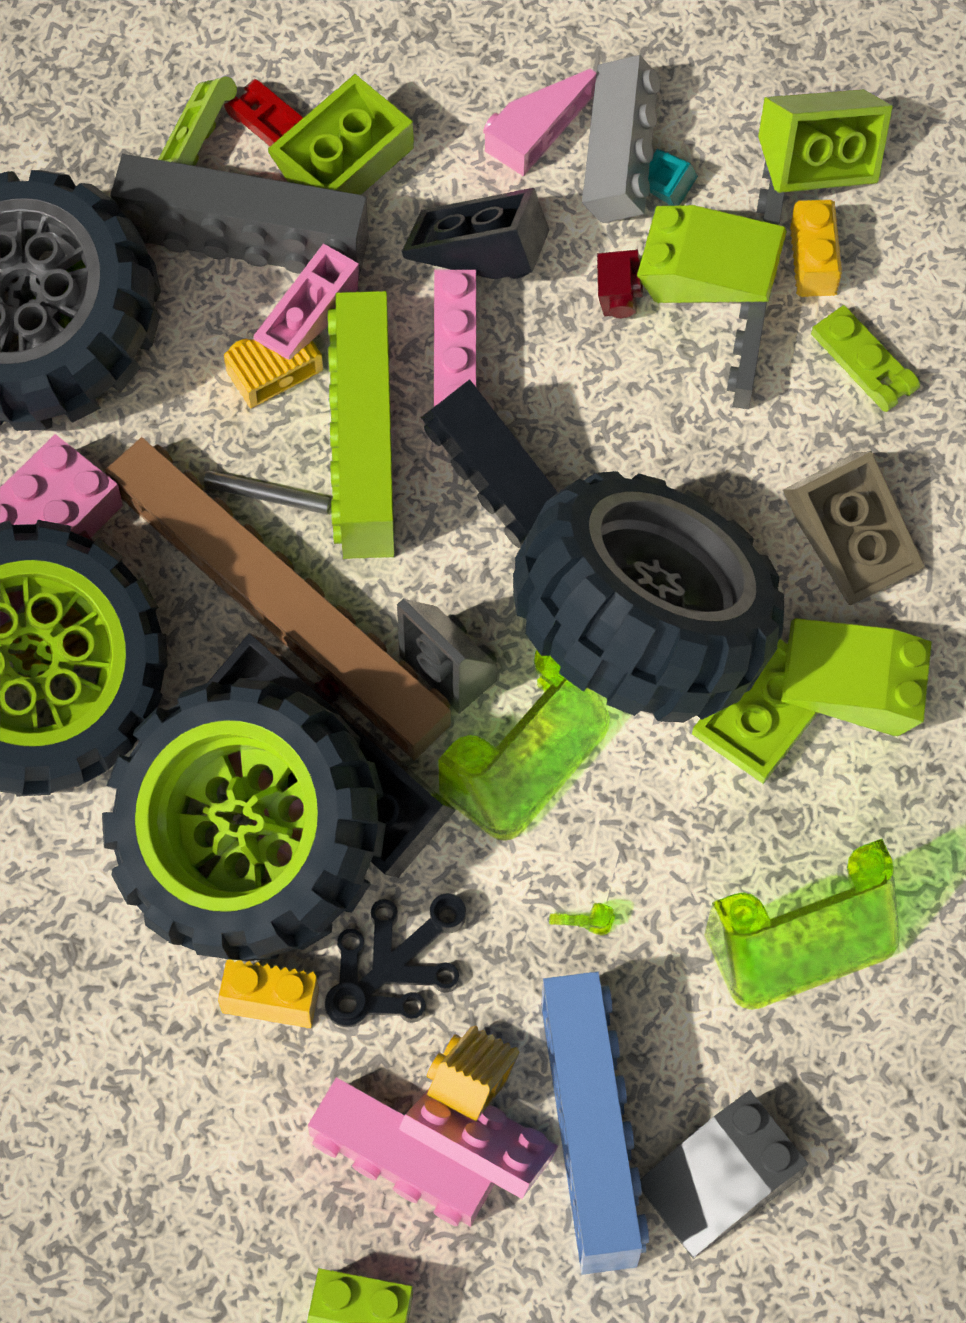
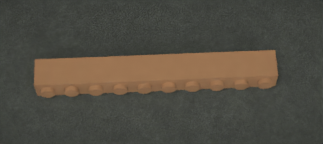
(280, 598)

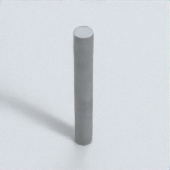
(267, 492)

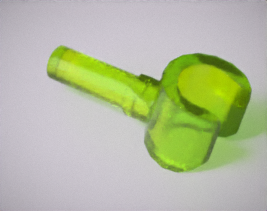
(598, 922)

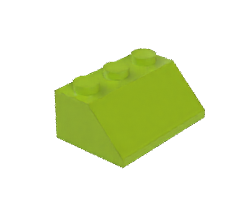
(824, 139)
(345, 141)

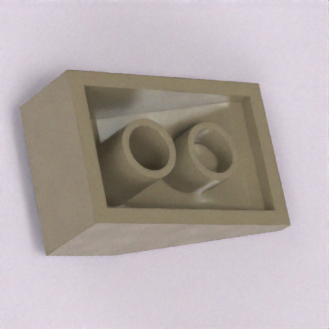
(854, 526)

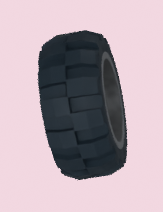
(108, 300)
(648, 597)

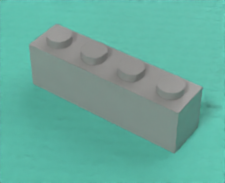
(621, 139)

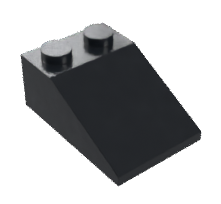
(488, 234)

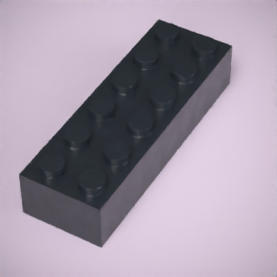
(409, 804)

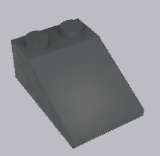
(444, 653)
(723, 1174)

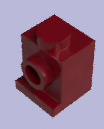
(619, 282)

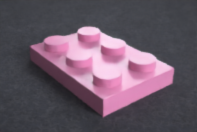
(490, 1147)

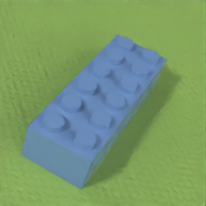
(591, 1124)

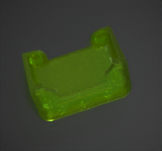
(512, 783)
(811, 945)

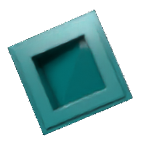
(670, 177)

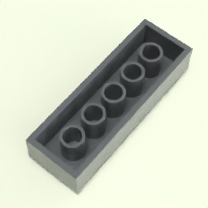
(238, 214)

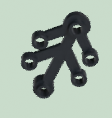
(391, 966)

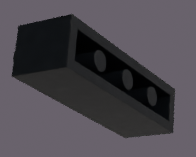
(490, 458)

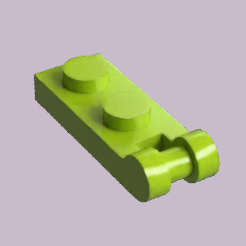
(198, 120)
(864, 358)

